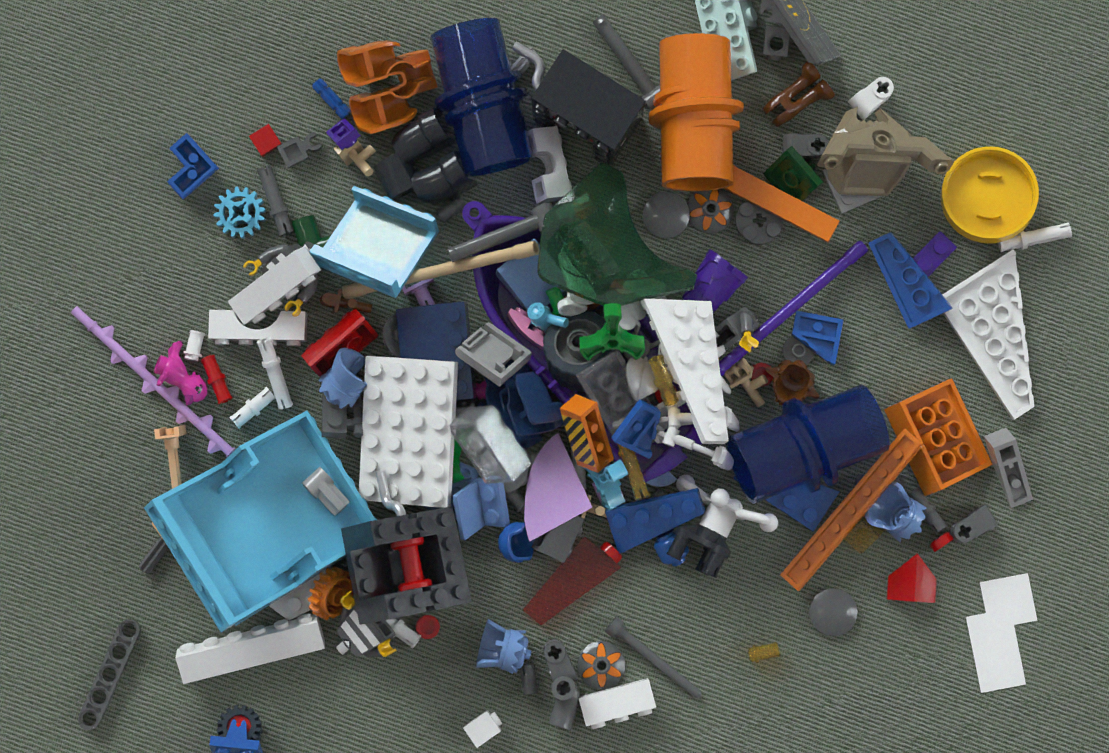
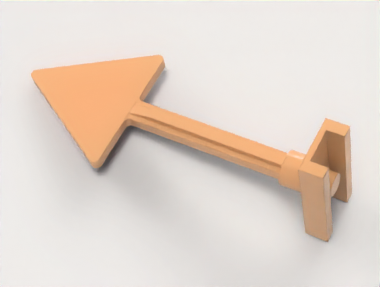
(171, 441)

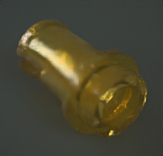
(763, 652)

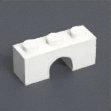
(547, 146)

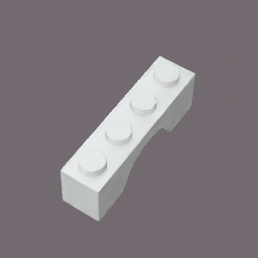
(227, 327)

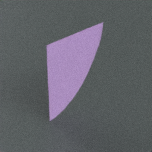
(552, 490)

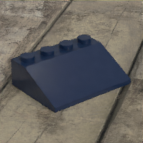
(434, 334)

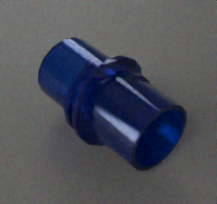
(481, 97)
(808, 444)

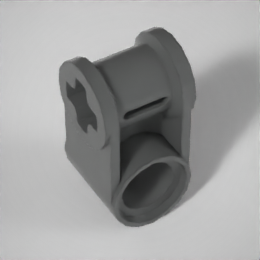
(803, 143)
(976, 523)
(561, 664)

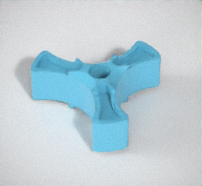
(608, 484)

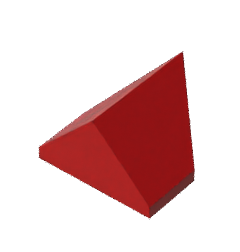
(912, 582)

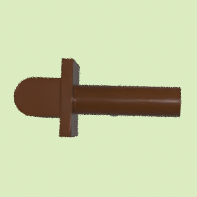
(335, 301)

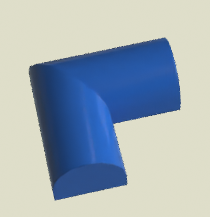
(196, 168)

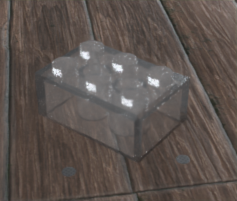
(489, 444)

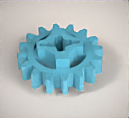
(234, 220)

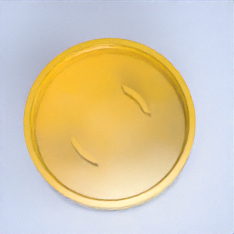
(989, 195)

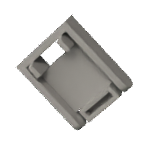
(490, 350)

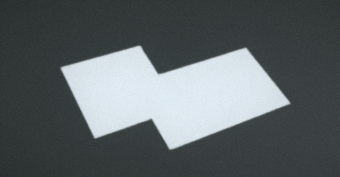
(993, 634)

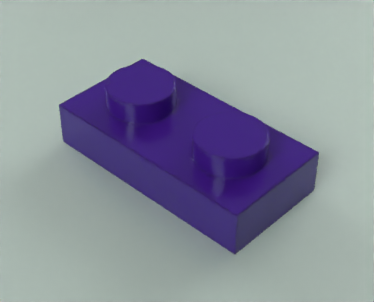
(343, 134)
(934, 253)

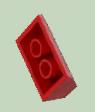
(350, 333)

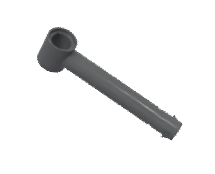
(627, 60)
(501, 235)

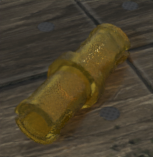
(663, 380)

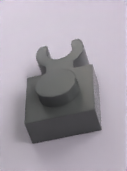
(295, 151)

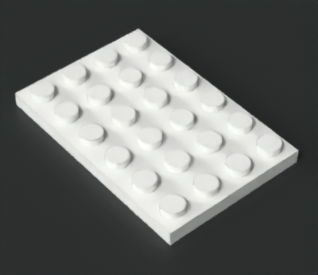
(407, 429)

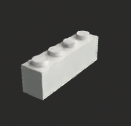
(275, 285)

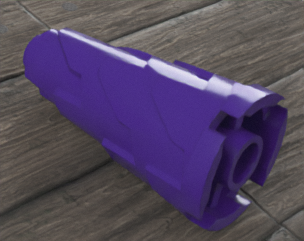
(715, 281)

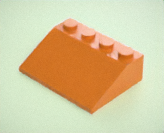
(949, 437)

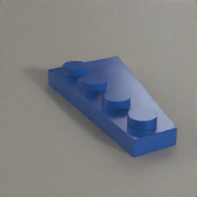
(910, 286)

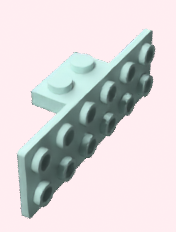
(732, 21)

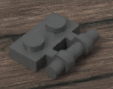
(335, 419)

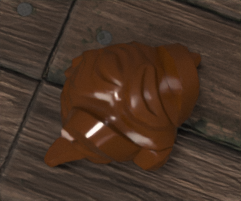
(792, 381)

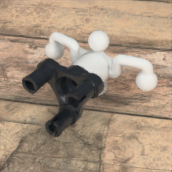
(714, 527)

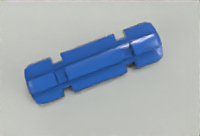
(331, 98)

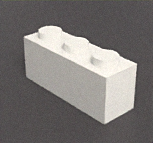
(617, 703)

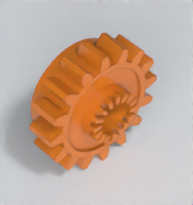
(329, 591)

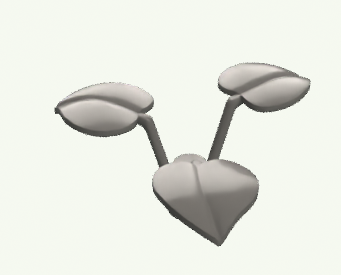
(638, 372)

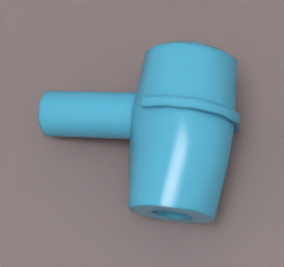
(543, 318)

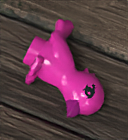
(175, 373)

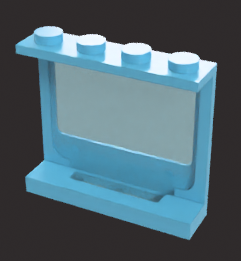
(377, 242)

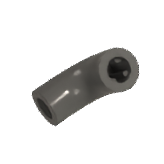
(565, 703)

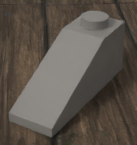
(1008, 466)

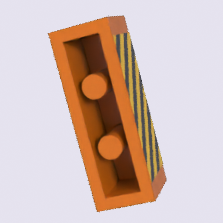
(586, 433)

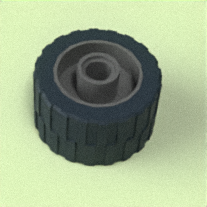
(563, 348)

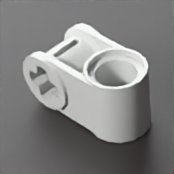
(869, 99)

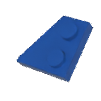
(638, 428)

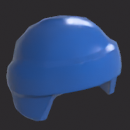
(515, 544)

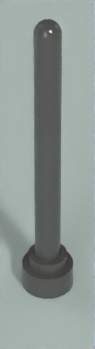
(617, 629)

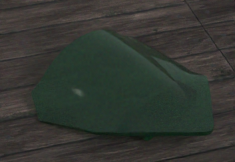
(596, 250)

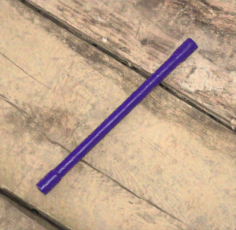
(848, 258)

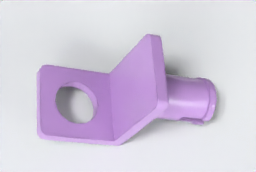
(421, 292)

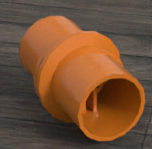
(696, 112)

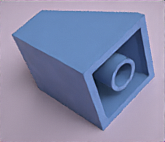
(523, 281)

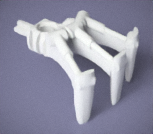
(675, 419)

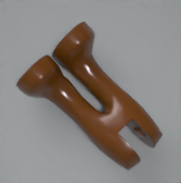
(808, 76)

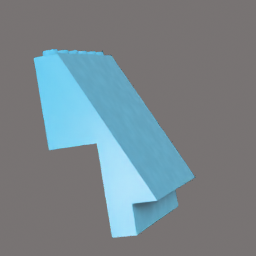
(252, 526)

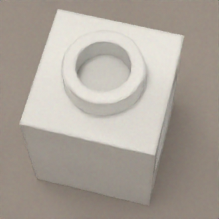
(483, 728)

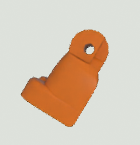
(377, 61)

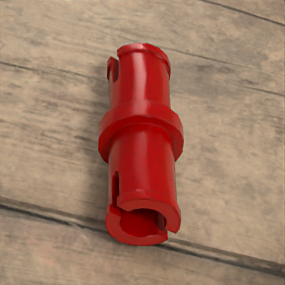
(216, 379)

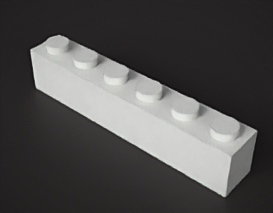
(250, 648)

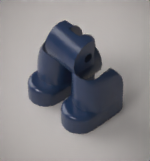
(524, 406)

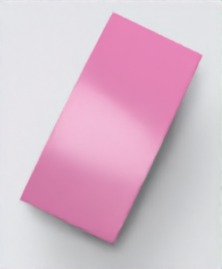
(521, 322)

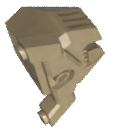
(876, 155)

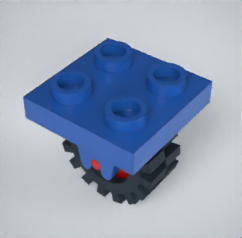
(238, 732)

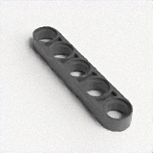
(109, 686)

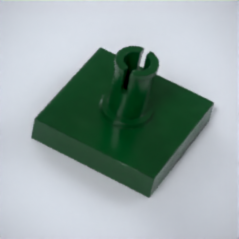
(793, 174)

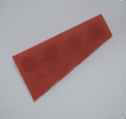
(573, 578)

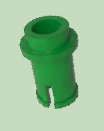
(554, 295)

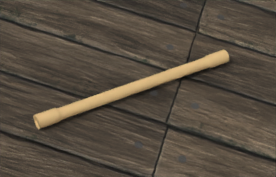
(516, 252)

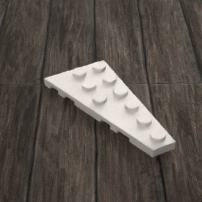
(692, 356)

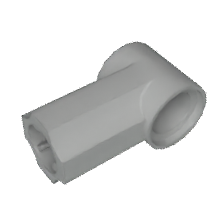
(322, 487)

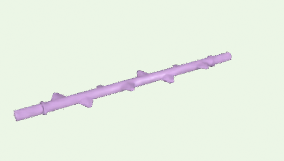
(169, 394)

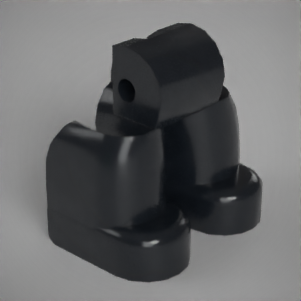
(412, 143)

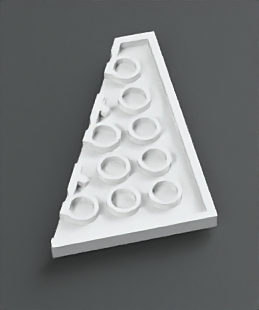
(993, 332)

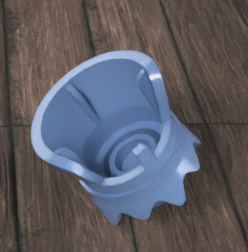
(340, 382)
(896, 513)
(502, 648)

